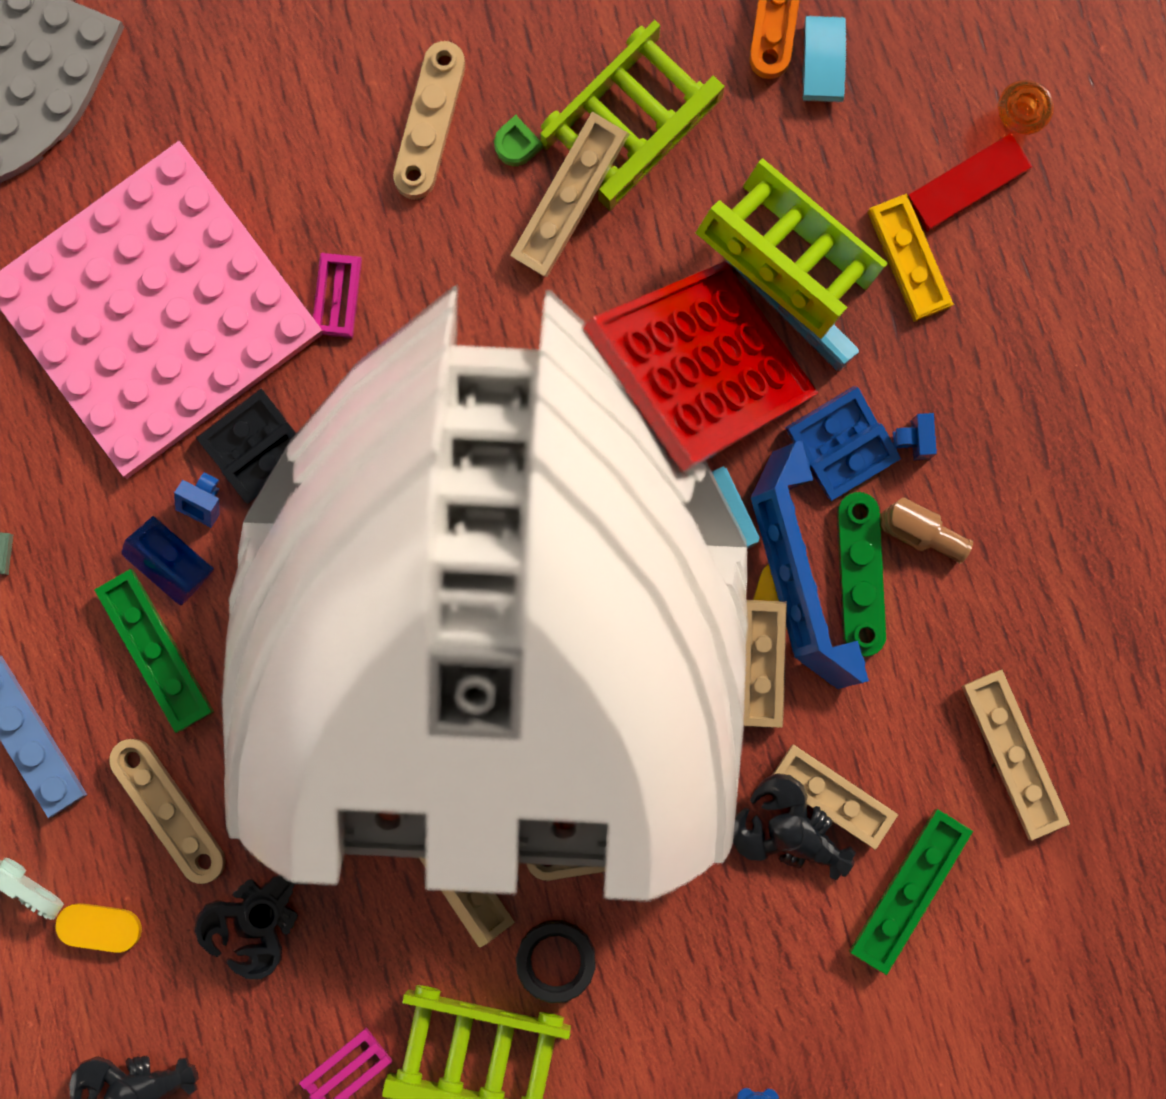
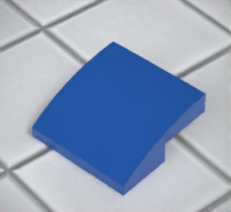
(843, 443)

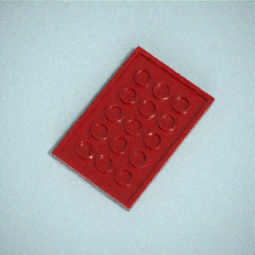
(700, 363)

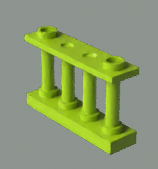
(671, 126)
(774, 271)
(408, 1080)

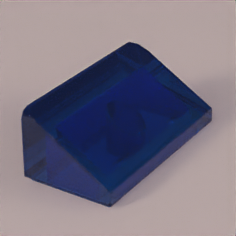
(166, 560)

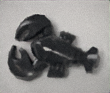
(791, 831)
(252, 919)
(137, 1085)

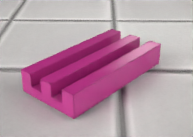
(340, 261)
(375, 1048)

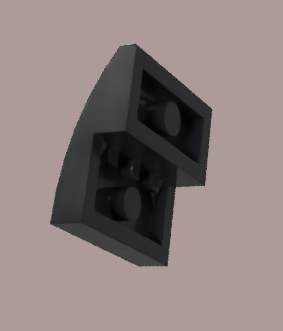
(248, 443)

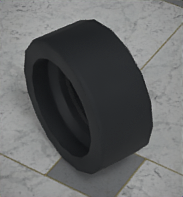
(536, 987)

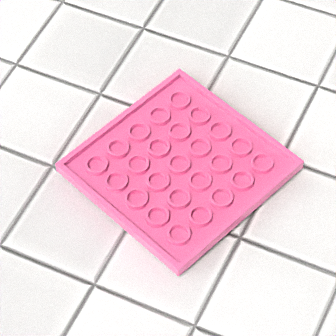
(153, 309)

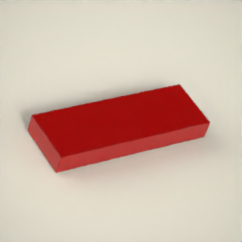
(969, 182)

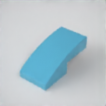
(824, 58)

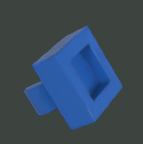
(919, 436)
(199, 500)

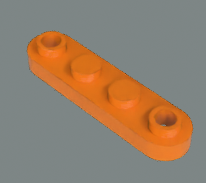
(773, 35)

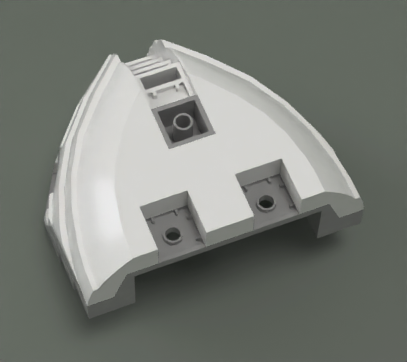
(486, 618)

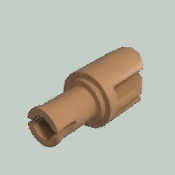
(923, 530)

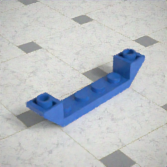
(792, 574)

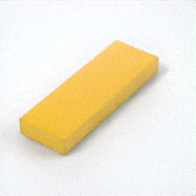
(910, 257)

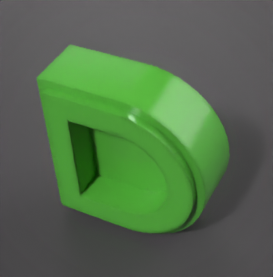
(516, 143)

